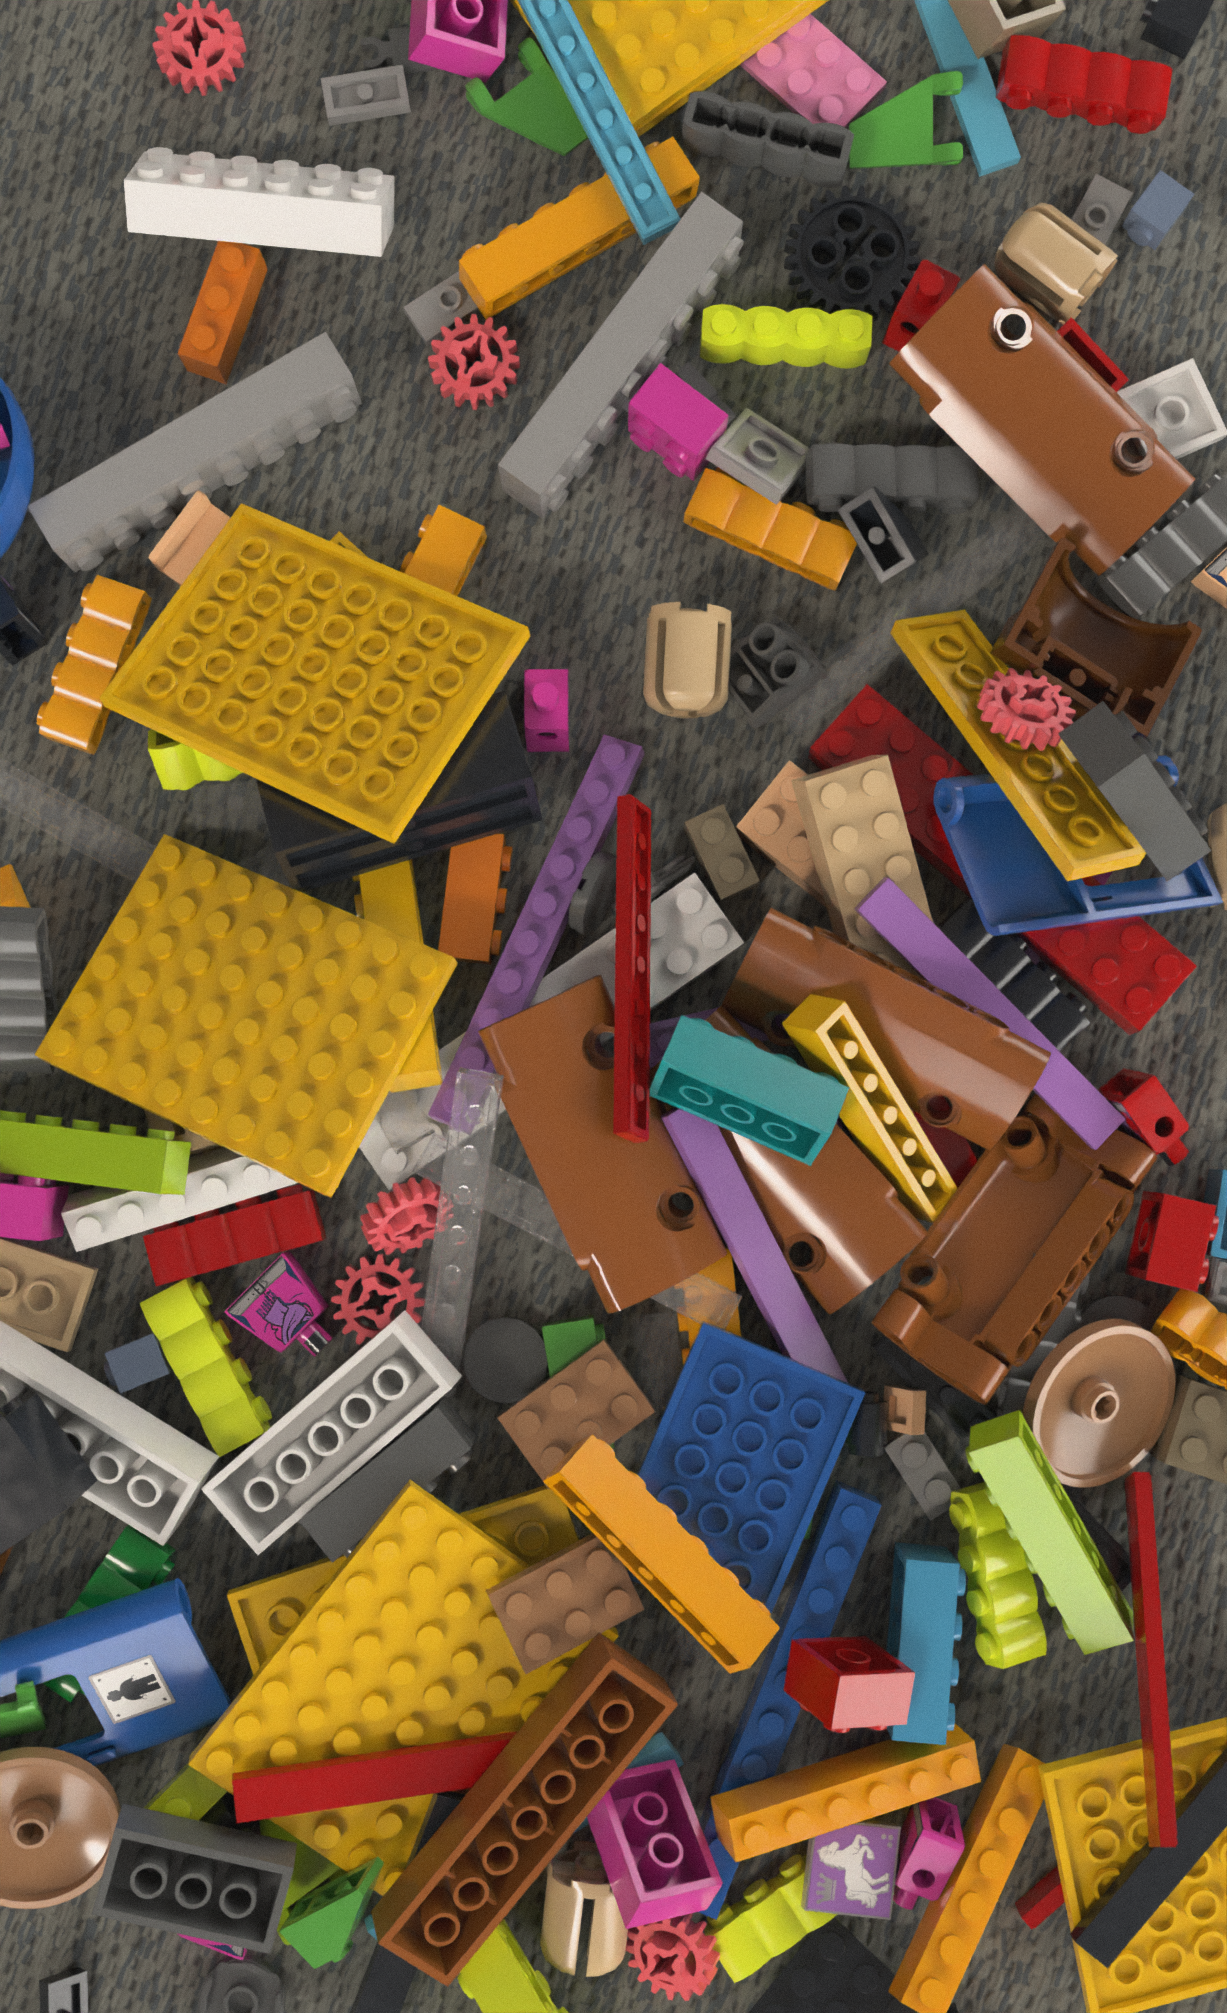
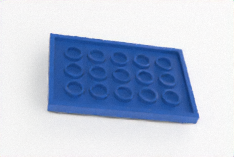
(748, 1454)

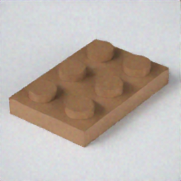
(580, 1400)
(564, 1601)

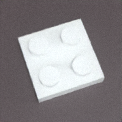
(1177, 410)

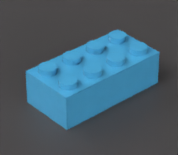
(923, 1636)

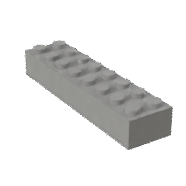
(622, 356)
(197, 452)

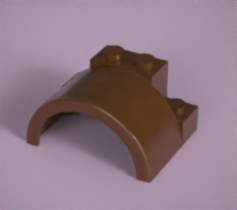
(1094, 648)

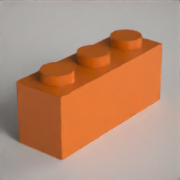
(223, 310)
(475, 899)

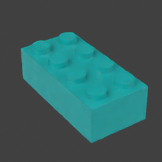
(748, 1090)

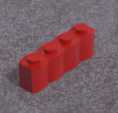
(1083, 83)
(236, 1236)

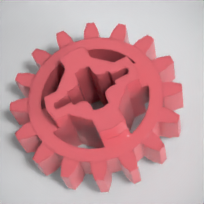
(216, 53)
(465, 345)
(1025, 708)
(402, 1216)
(372, 1281)
(674, 1955)

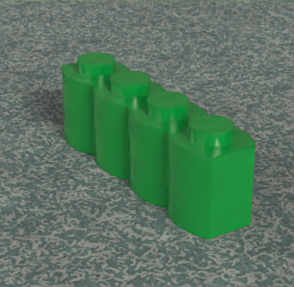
(128, 1568)

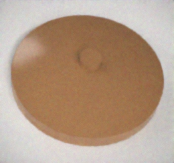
(1101, 1401)
(52, 1826)

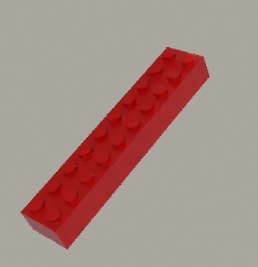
(1112, 963)

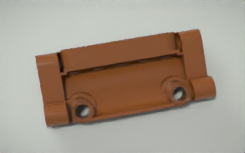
(1040, 421)
(917, 1029)
(596, 1182)
(835, 1200)
(986, 1290)

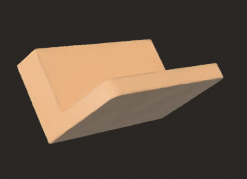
(188, 538)

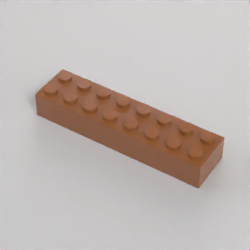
(522, 1810)

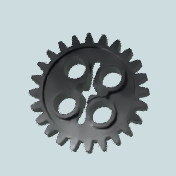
(821, 234)

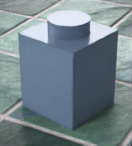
(1157, 211)
(136, 1363)

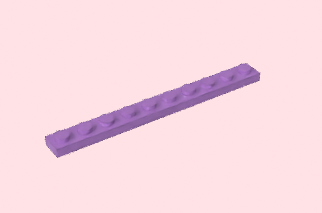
(547, 907)

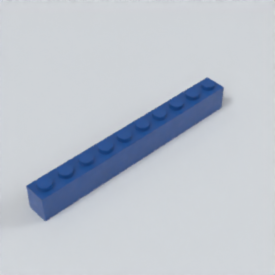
(807, 1614)

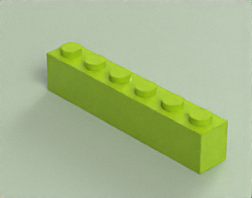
(93, 1156)
(1050, 1532)

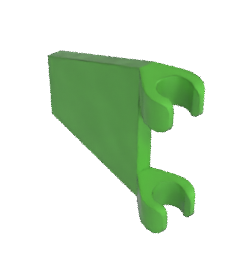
(534, 106)
(902, 128)
(22, 1715)

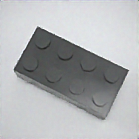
(1138, 788)
(420, 1453)
(195, 1878)

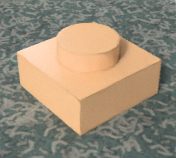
(905, 1409)

